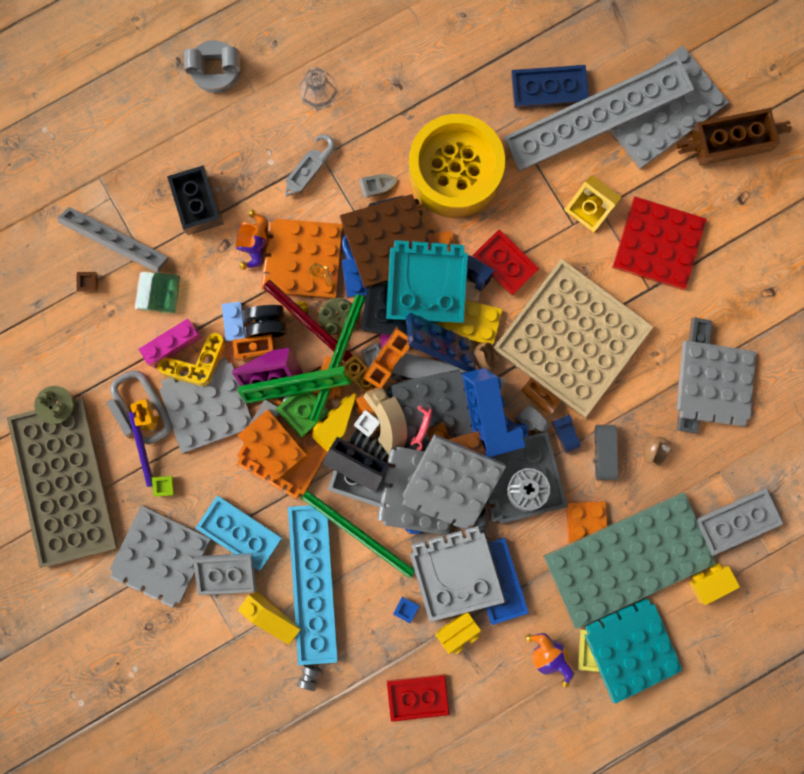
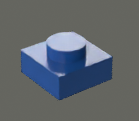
(406, 609)

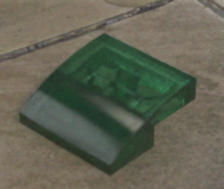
(157, 292)

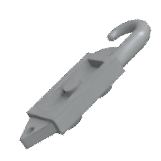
(308, 167)

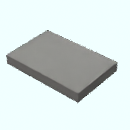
(225, 574)

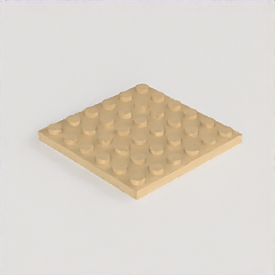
(592, 340)

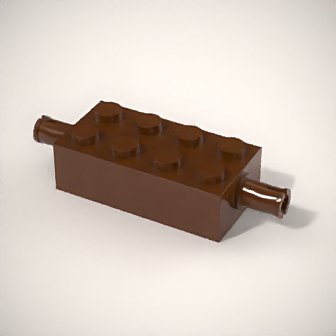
(734, 136)

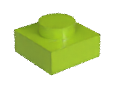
(163, 486)

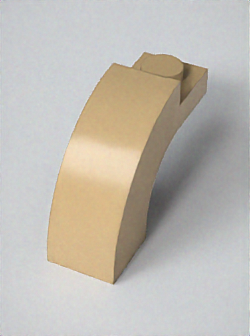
(391, 419)

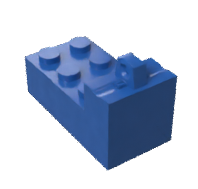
(487, 414)

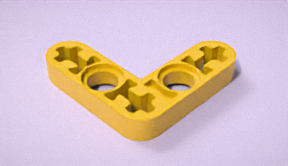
(200, 367)

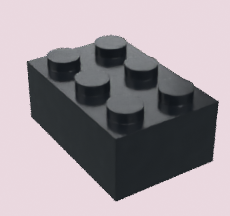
(195, 200)

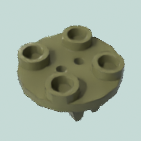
(328, 317)
(48, 398)

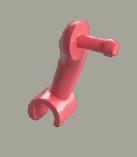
(423, 429)

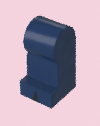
(479, 273)
(566, 434)

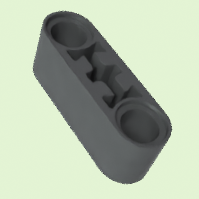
(606, 452)

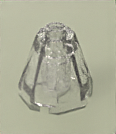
(318, 89)

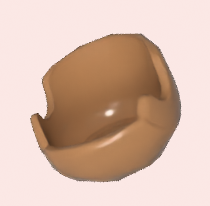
(486, 356)
(656, 450)

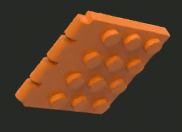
(296, 248)
(299, 475)

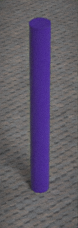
(141, 450)

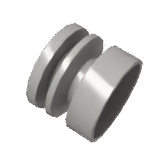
(518, 495)

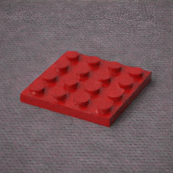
(659, 243)

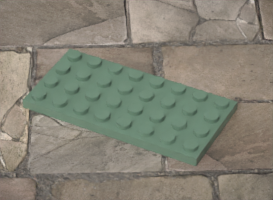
(629, 560)

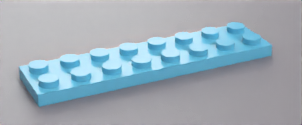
(312, 586)

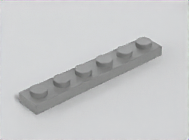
(112, 239)

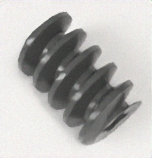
(367, 444)

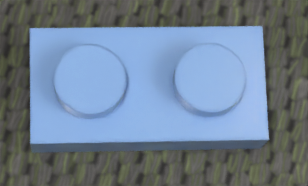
(233, 321)

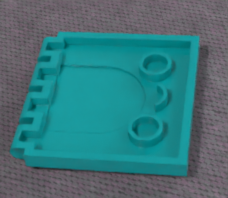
(427, 281)
(632, 650)

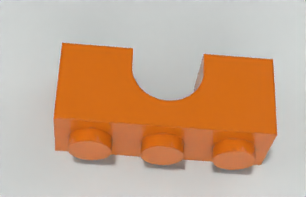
(387, 358)

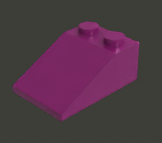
(268, 367)

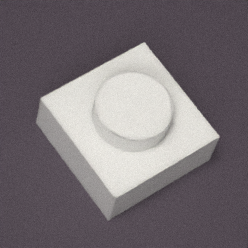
(367, 423)

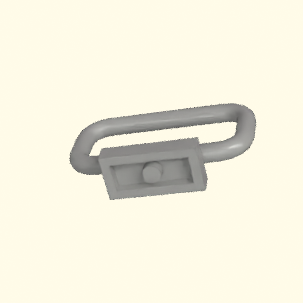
(120, 409)

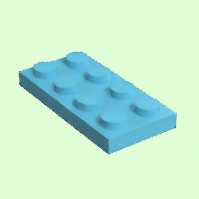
(238, 531)

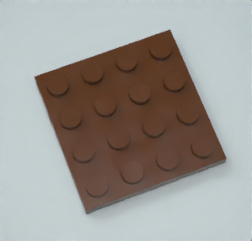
(373, 233)

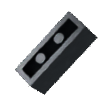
(356, 464)

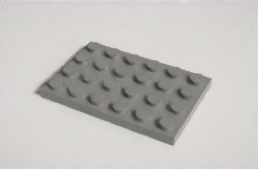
(663, 127)

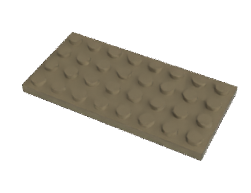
(62, 486)

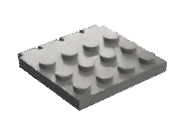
(715, 383)
(207, 412)
(452, 482)
(395, 513)
(158, 556)
(456, 574)

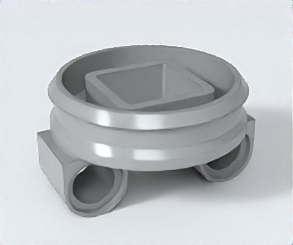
(195, 65)

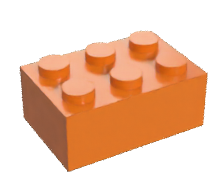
(272, 444)

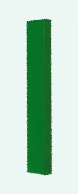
(295, 384)

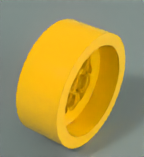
(462, 135)

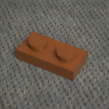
(541, 396)

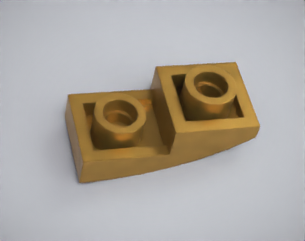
(357, 369)

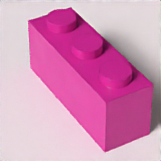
(170, 342)

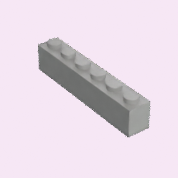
(414, 367)

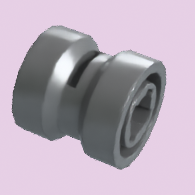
(309, 677)

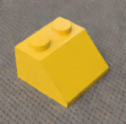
(592, 203)

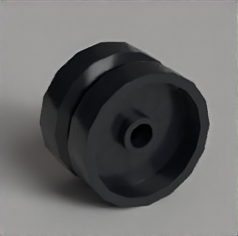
(264, 321)

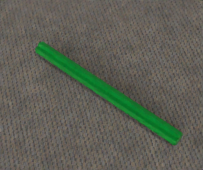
(338, 354)
(358, 534)

